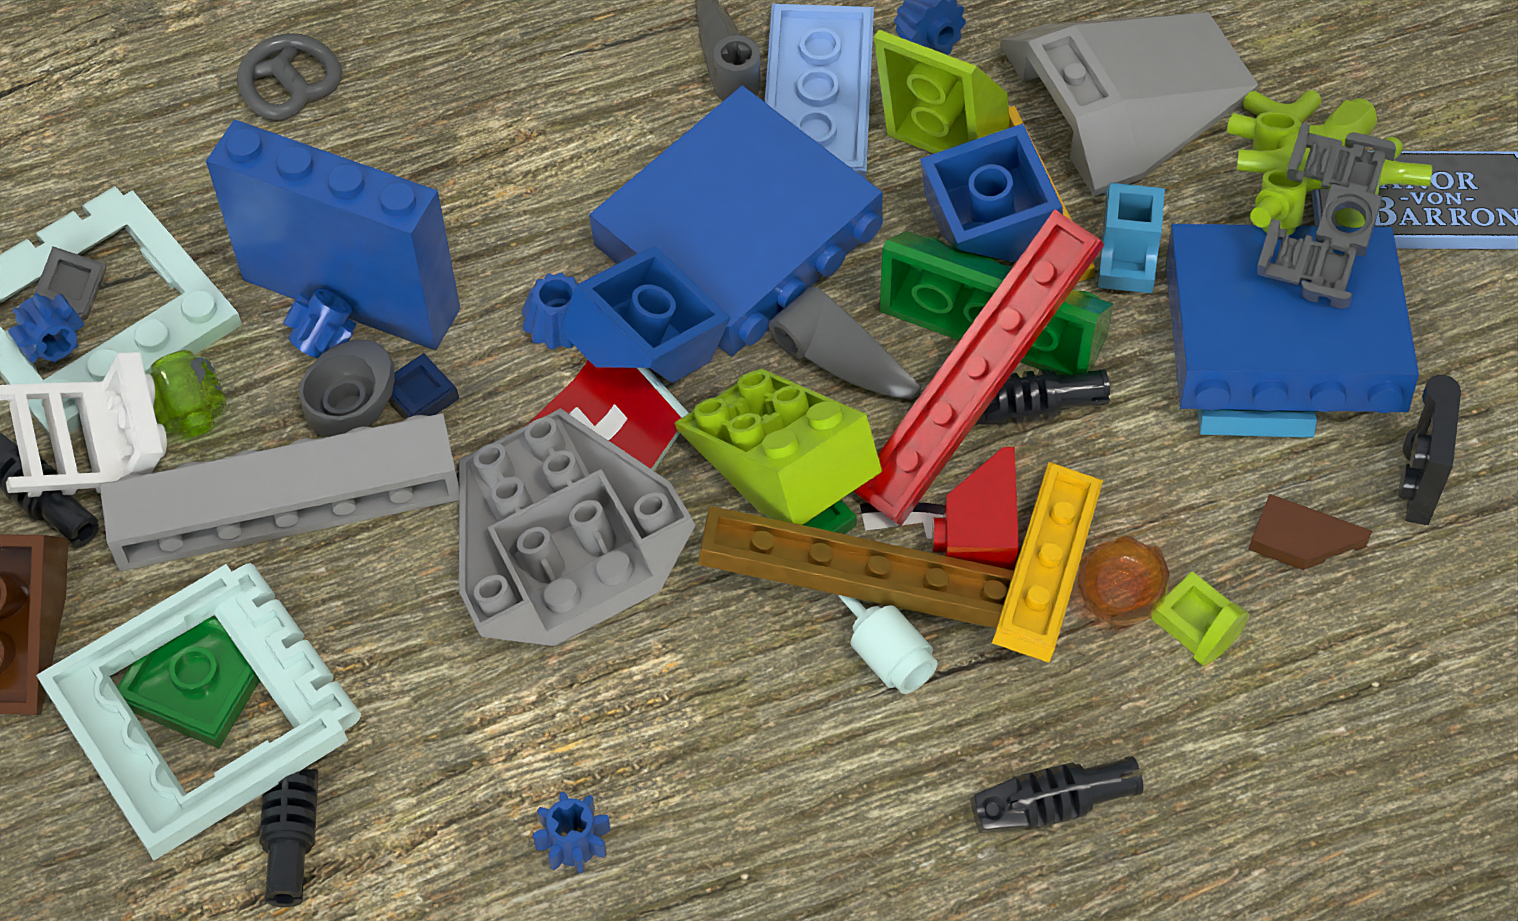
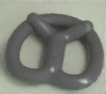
(280, 66)

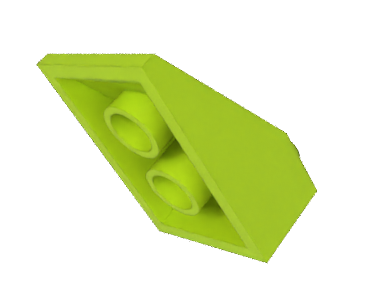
(936, 97)

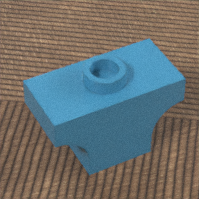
(1131, 237)

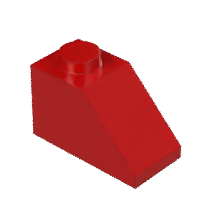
(982, 515)

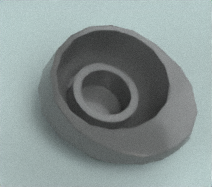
(347, 387)

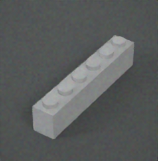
(279, 492)

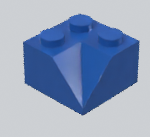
(990, 193)
(644, 318)

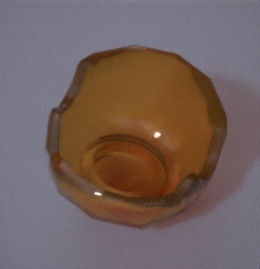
(1124, 581)

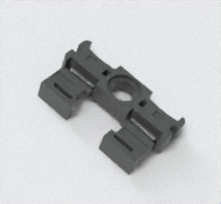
(1353, 184)

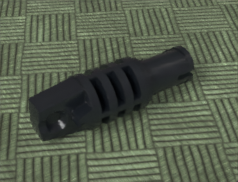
(1045, 395)
(58, 509)
(1053, 795)
(288, 835)

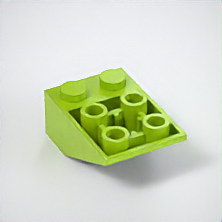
(783, 445)

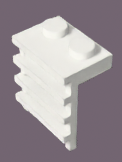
(115, 424)

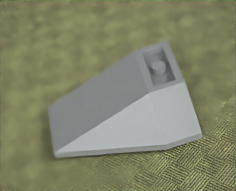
(1132, 87)
(561, 532)

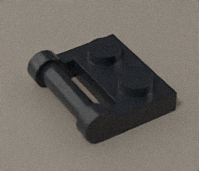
(1430, 449)

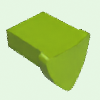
(1201, 618)

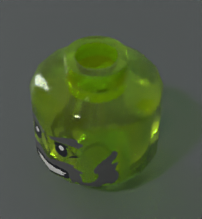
(186, 394)

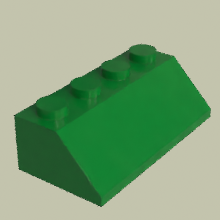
(950, 287)

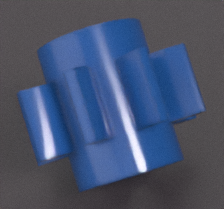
(319, 322)
(46, 328)
(567, 817)

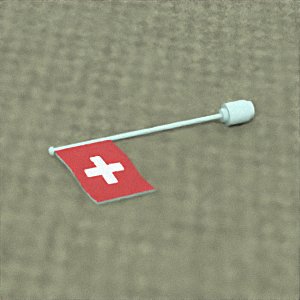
(640, 418)

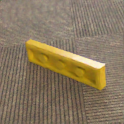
(1048, 562)

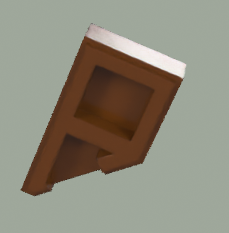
(1303, 534)

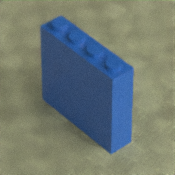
(743, 212)
(336, 226)
(1266, 347)

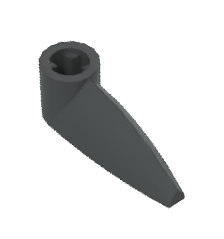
(728, 55)
(832, 339)

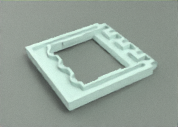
(185, 323)
(126, 755)

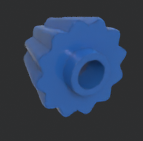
(931, 23)
(546, 309)

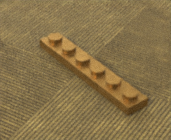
(853, 567)

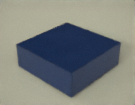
(422, 389)

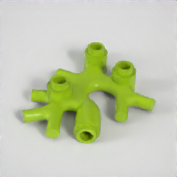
(1273, 144)

